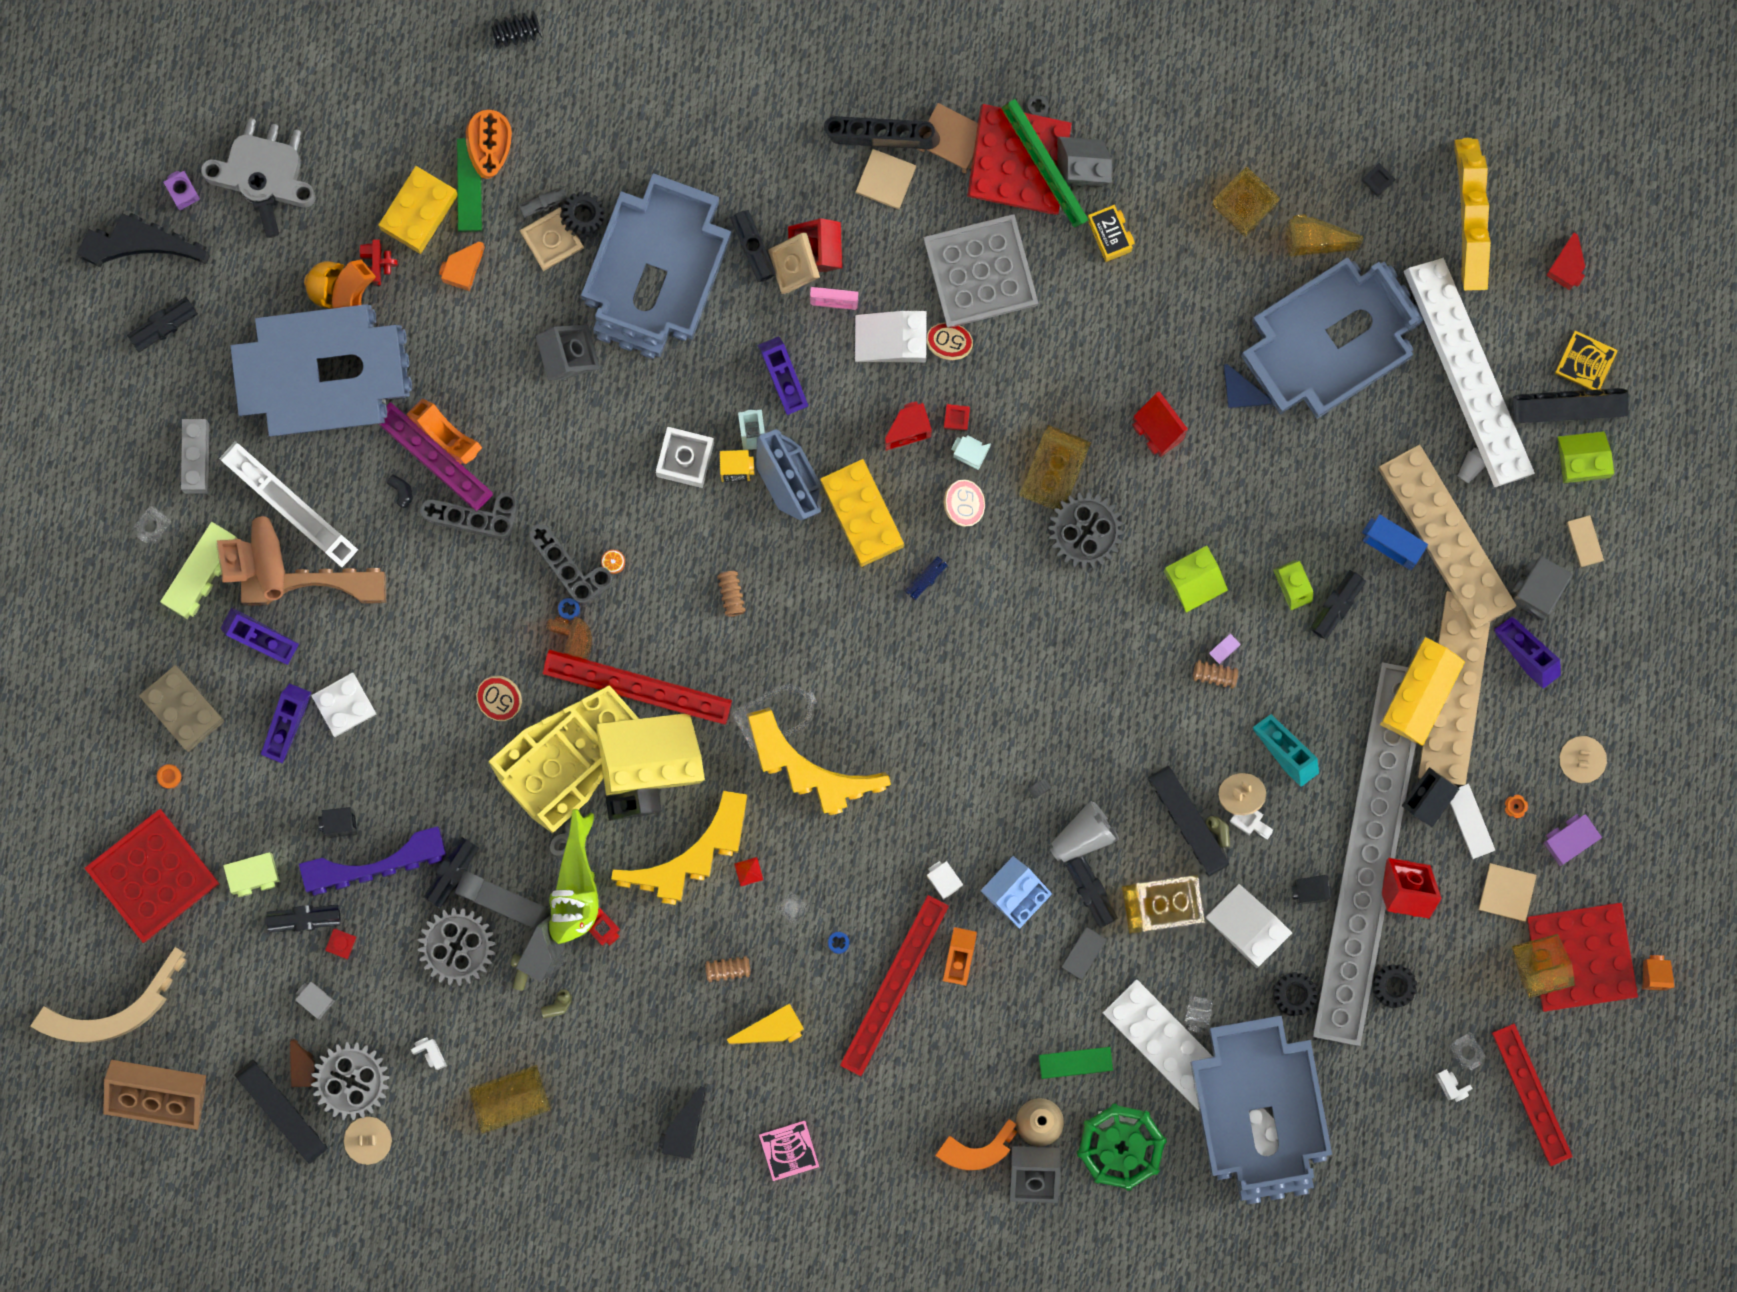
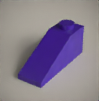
(783, 375)
(258, 636)
(1529, 652)
(285, 722)

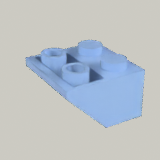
(1016, 891)

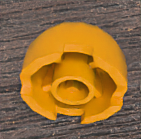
(321, 281)

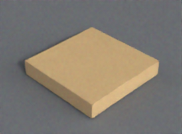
(886, 179)
(550, 240)
(794, 263)
(1507, 892)

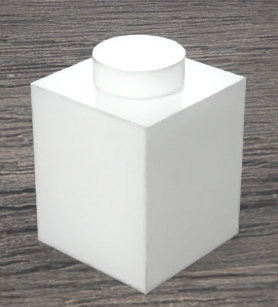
(944, 879)

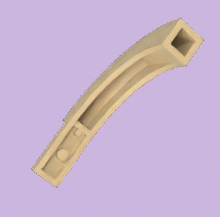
(119, 1024)

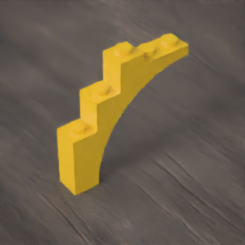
(1474, 214)
(831, 787)
(670, 877)

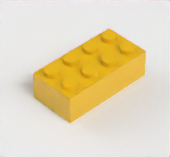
(862, 512)

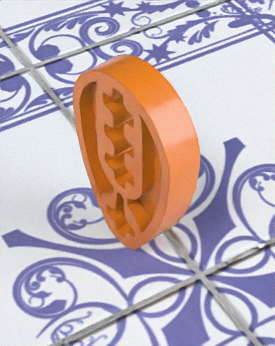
(500, 139)

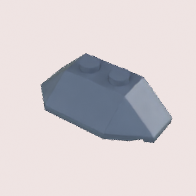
(788, 475)

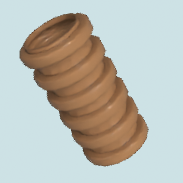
(731, 593)
(1215, 674)
(727, 969)

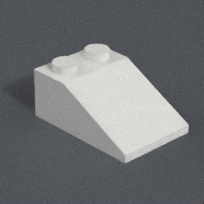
(891, 337)
(1248, 925)

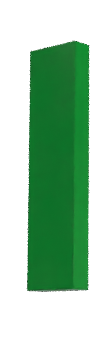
(468, 191)

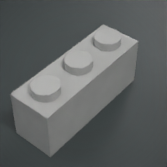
(195, 456)

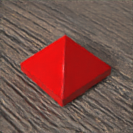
(748, 871)

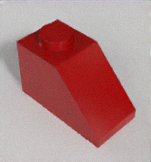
(1569, 265)

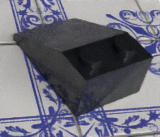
(682, 1132)

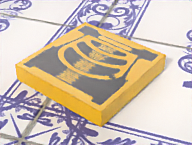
(1586, 361)

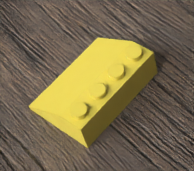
(649, 753)

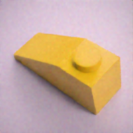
(773, 1028)

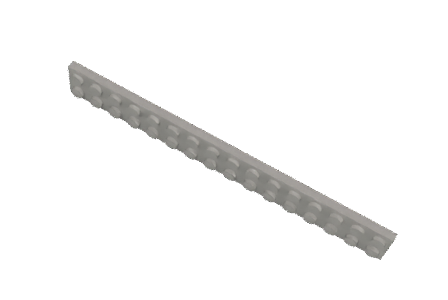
(1360, 899)

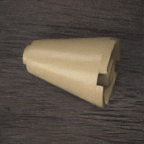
(1029, 1128)

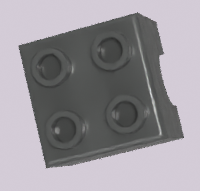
(1541, 587)

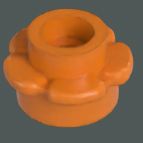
(1522, 806)

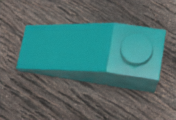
(1287, 750)

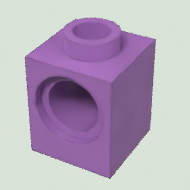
(186, 198)

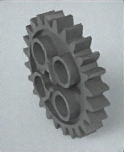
(1068, 518)

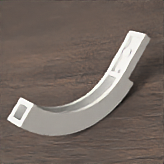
(288, 504)

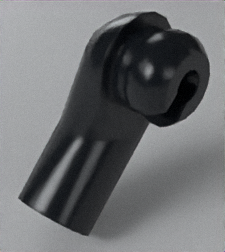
(404, 490)

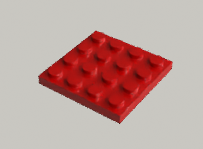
(1004, 169)
(152, 876)
(1598, 952)

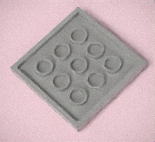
(980, 271)

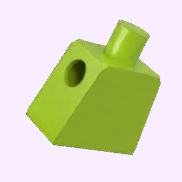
(1294, 584)

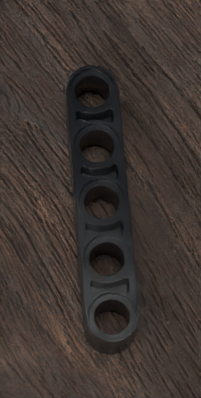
(873, 126)
(1570, 405)
(1189, 820)
(280, 1111)

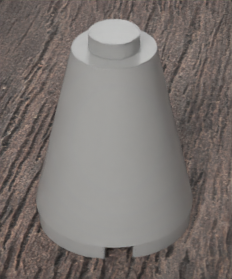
(1084, 834)

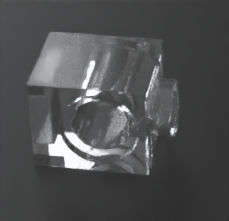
(149, 515)
(1198, 1014)
(1457, 1046)

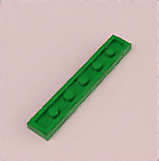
(1044, 163)

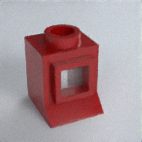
(604, 929)

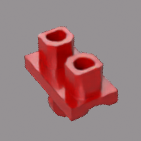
(373, 252)

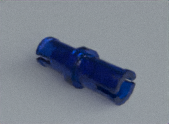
(926, 578)

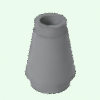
(1471, 466)

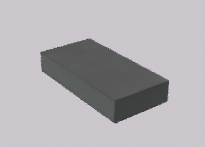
(1084, 953)

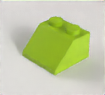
(1585, 457)
(1196, 579)

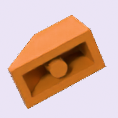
(462, 266)
(960, 956)
(1657, 973)

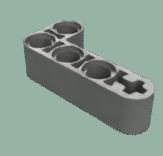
(468, 514)
(566, 562)
(501, 900)

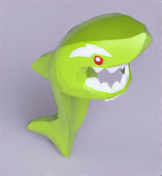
(576, 896)

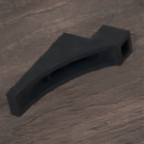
(133, 238)

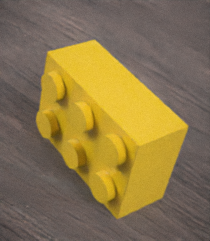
(418, 209)

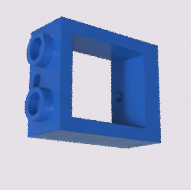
(1394, 541)

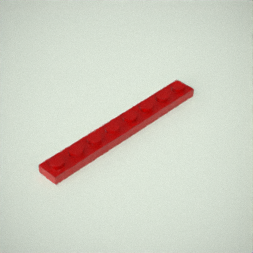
(637, 687)
(894, 985)

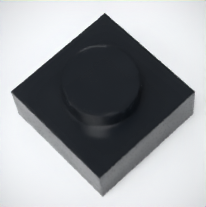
(1378, 180)

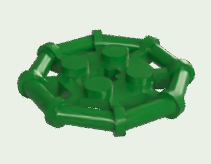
(1129, 1158)

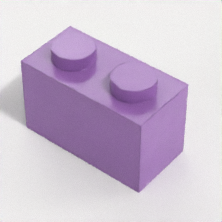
(1572, 839)

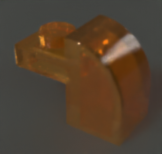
(580, 637)

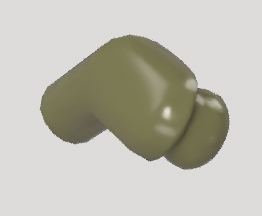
(1219, 828)
(521, 977)
(560, 1005)

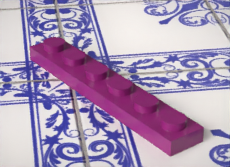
(435, 458)

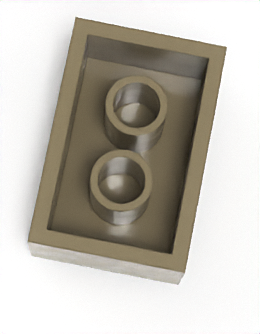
(181, 708)

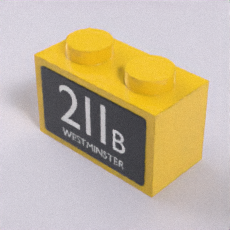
(1110, 233)
(736, 466)

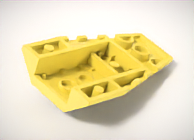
(559, 758)

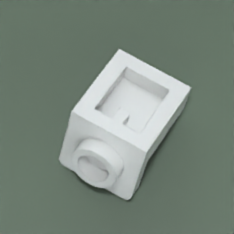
(433, 1056)
(1448, 1083)

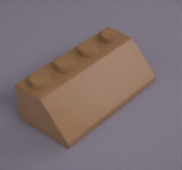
(154, 1094)

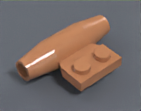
(260, 558)

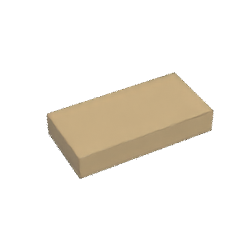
(1585, 541)

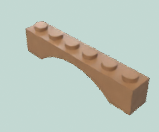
(364, 586)

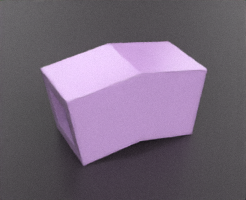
(1224, 648)

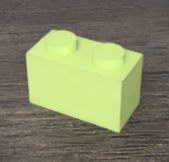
(252, 874)

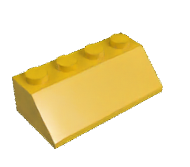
(1422, 691)

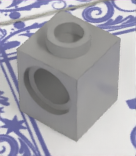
(314, 999)

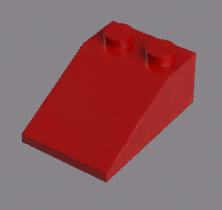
(1159, 425)

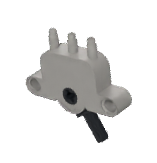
(266, 160)

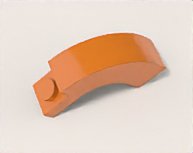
(351, 284)
(437, 427)
(975, 1159)

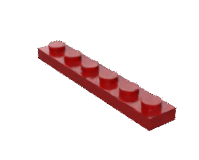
(1532, 1095)

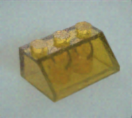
(509, 1099)

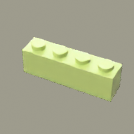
(196, 574)

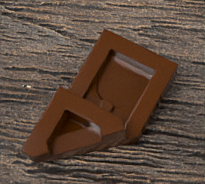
(301, 1066)

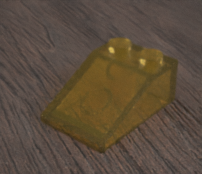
(1316, 236)
(1055, 468)
(1163, 904)

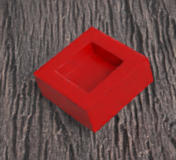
(956, 417)
(340, 943)

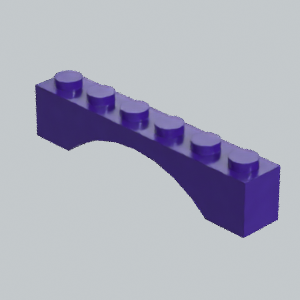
(422, 847)

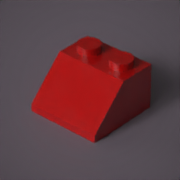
(824, 241)
(909, 426)
(1410, 888)

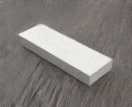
(1471, 823)

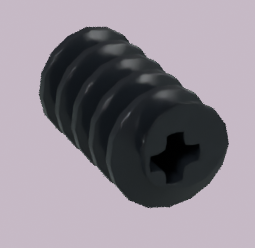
(516, 29)

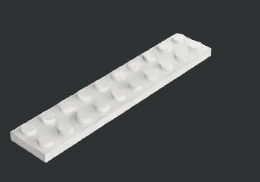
(1469, 372)
(1172, 1049)

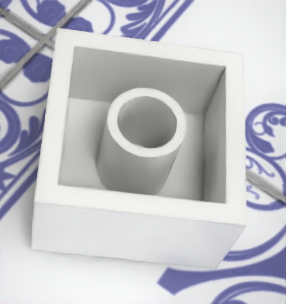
(685, 457)

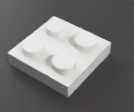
(343, 704)

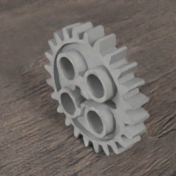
(477, 955)
(340, 1101)

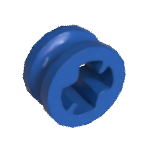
(571, 602)
(838, 950)

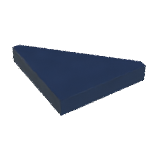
(1241, 392)

